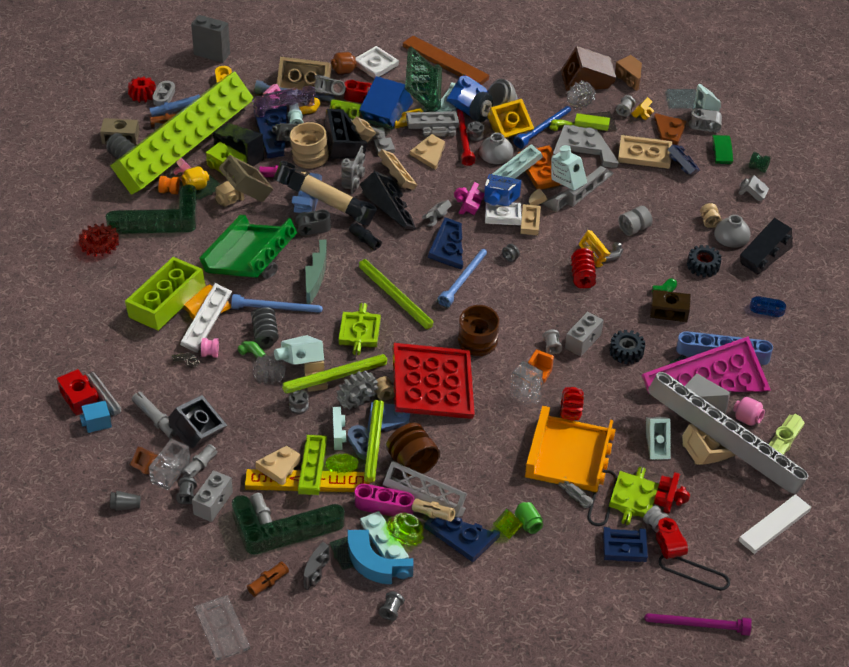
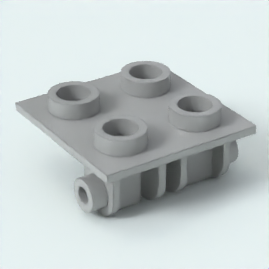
(352, 171)

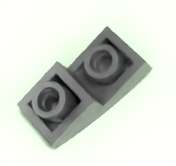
(314, 566)

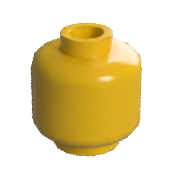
(195, 176)

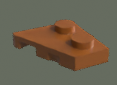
(670, 128)

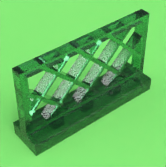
(425, 82)

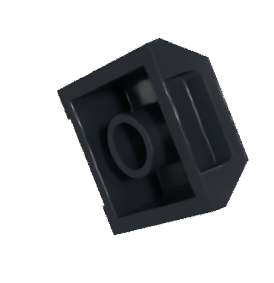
(196, 421)

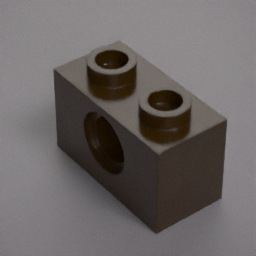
(670, 306)

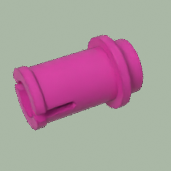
(268, 171)

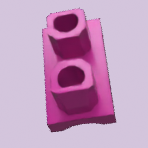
(466, 197)

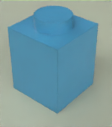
(95, 416)

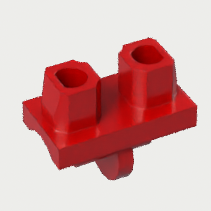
(666, 499)

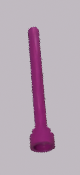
(741, 625)

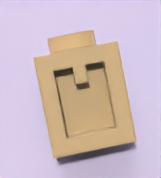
(364, 129)
(315, 367)

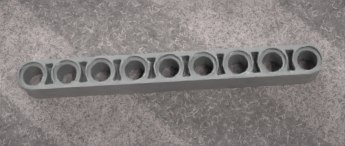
(728, 433)

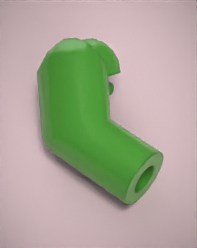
(250, 347)

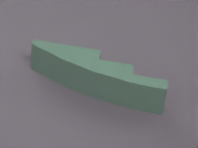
(315, 273)

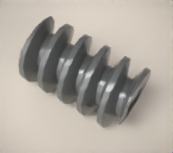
(118, 145)
(264, 327)

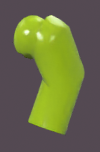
(559, 123)

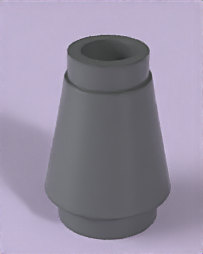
(124, 501)

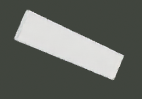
(206, 317)
(774, 524)

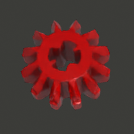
(141, 89)
(571, 403)

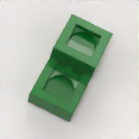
(722, 149)

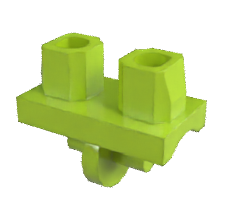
(350, 108)

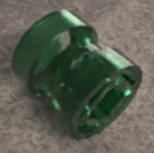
(759, 162)

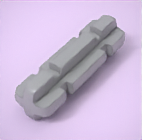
(439, 131)
(577, 494)

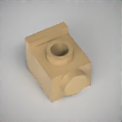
(227, 194)

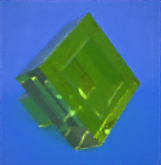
(507, 523)

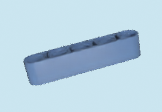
(695, 343)

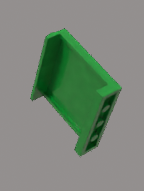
(246, 248)

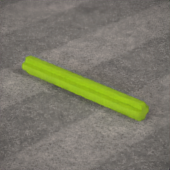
(373, 442)

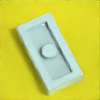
(338, 423)

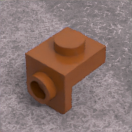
(143, 459)

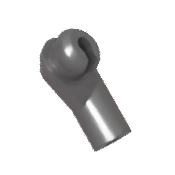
(615, 253)

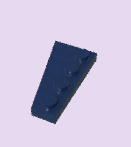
(272, 147)

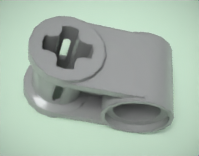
(324, 85)
(707, 120)

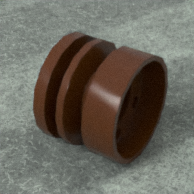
(478, 330)
(413, 448)

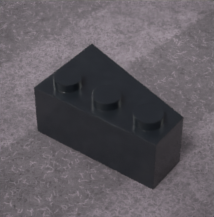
(342, 138)
(242, 140)
(767, 246)

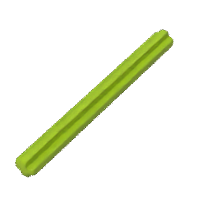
(396, 294)
(334, 373)

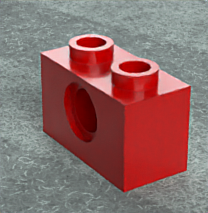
(76, 390)

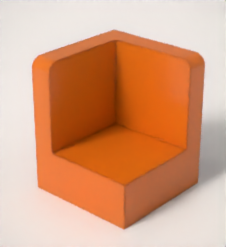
(542, 362)

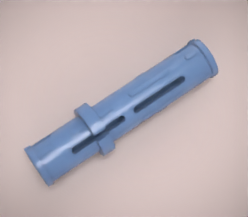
(172, 106)

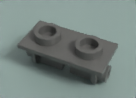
(283, 131)

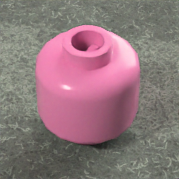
(749, 411)

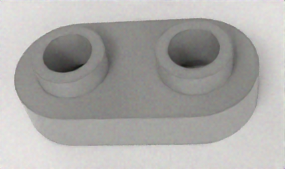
(163, 93)

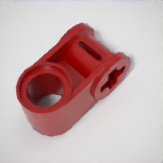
(356, 90)
(671, 539)

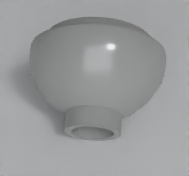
(502, 92)
(496, 149)
(732, 232)

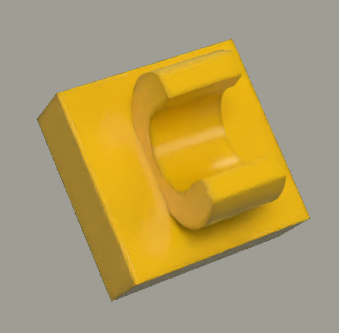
(643, 109)

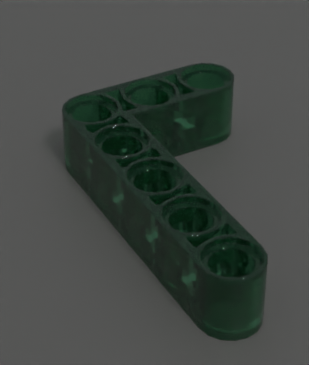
(158, 221)
(284, 531)

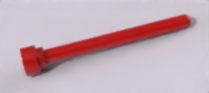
(467, 156)

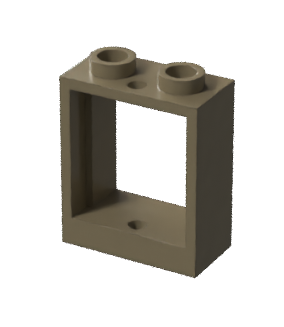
(246, 178)

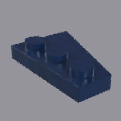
(448, 244)
(463, 537)

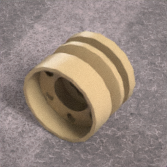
(309, 145)

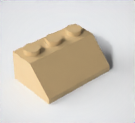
(300, 72)

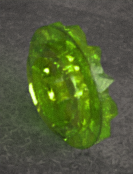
(342, 463)

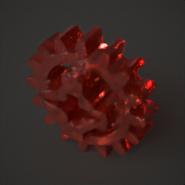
(99, 239)

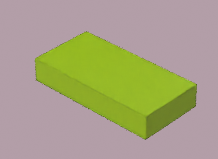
(591, 121)

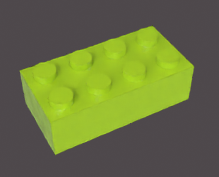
(165, 293)

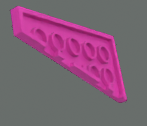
(728, 366)

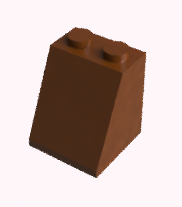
(588, 67)

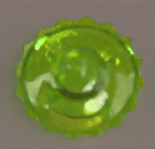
(405, 529)

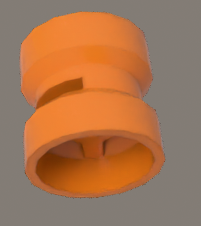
(168, 185)

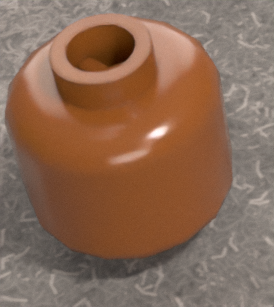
(343, 62)

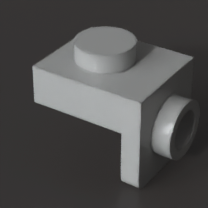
(754, 187)

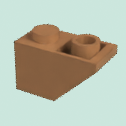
(629, 71)

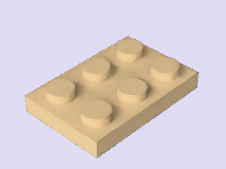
(644, 151)

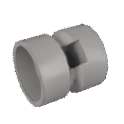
(635, 220)

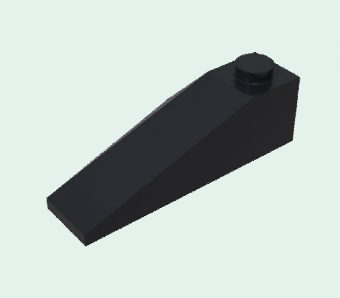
(386, 195)

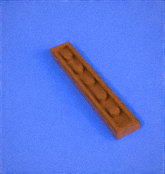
(445, 60)

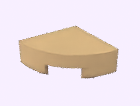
(537, 197)

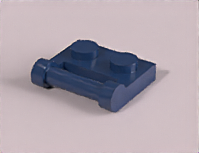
(625, 549)

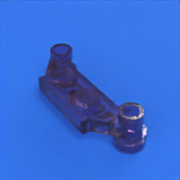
(283, 98)

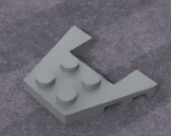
(586, 141)

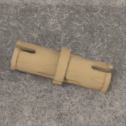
(433, 509)

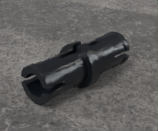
(365, 236)

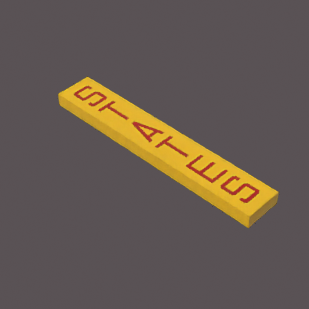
(329, 482)

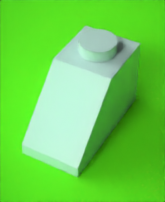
(706, 99)
(658, 437)

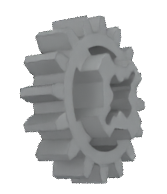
(357, 389)

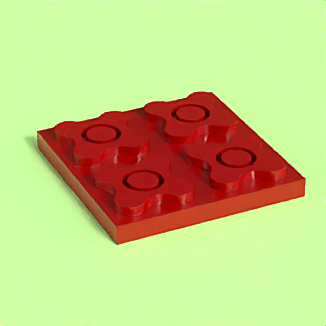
(432, 381)

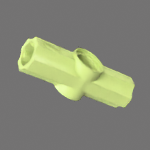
(787, 433)

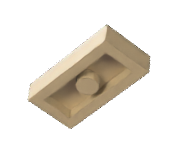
(530, 219)

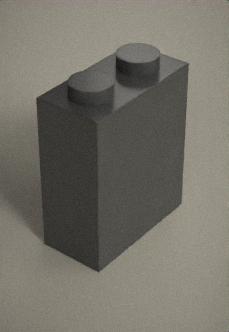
(210, 38)

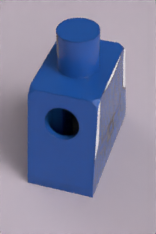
(501, 190)

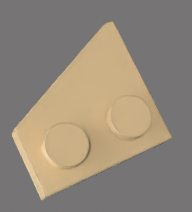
(429, 151)
(279, 464)

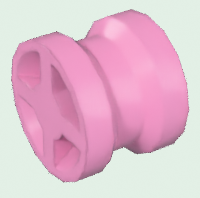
(209, 347)

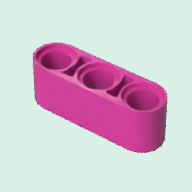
(386, 500)

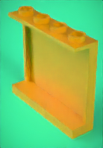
(570, 451)

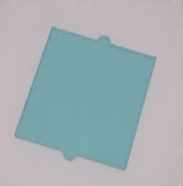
(681, 98)

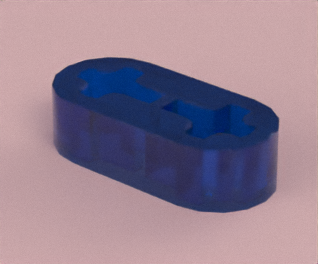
(767, 306)

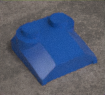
(464, 92)

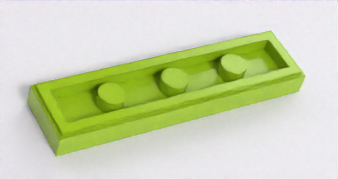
(312, 465)

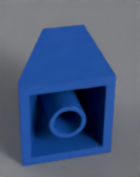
(385, 101)

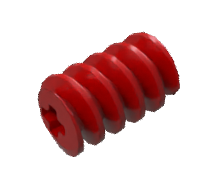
(583, 268)

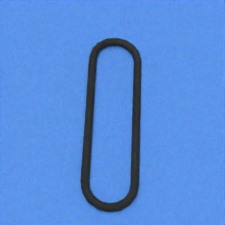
(609, 508)
(694, 579)

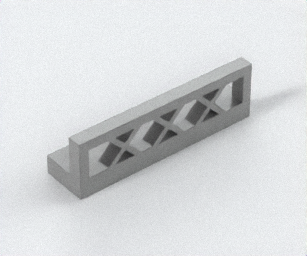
(423, 492)

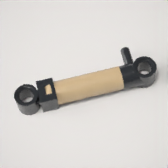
(300, 180)

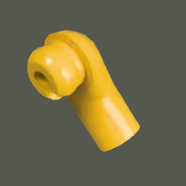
(310, 109)

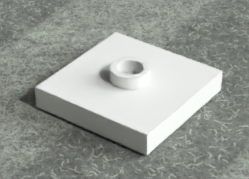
(376, 62)
(503, 214)

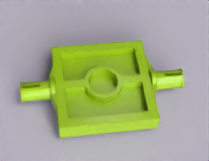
(359, 329)
(633, 494)

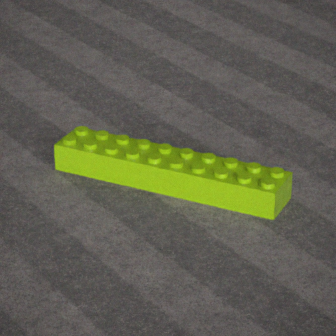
(182, 133)

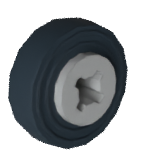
(481, 106)

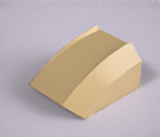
(703, 448)

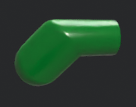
(670, 285)

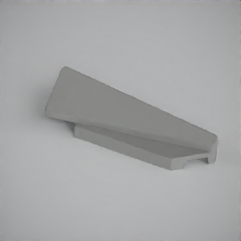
(572, 197)

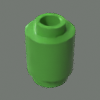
(529, 517)

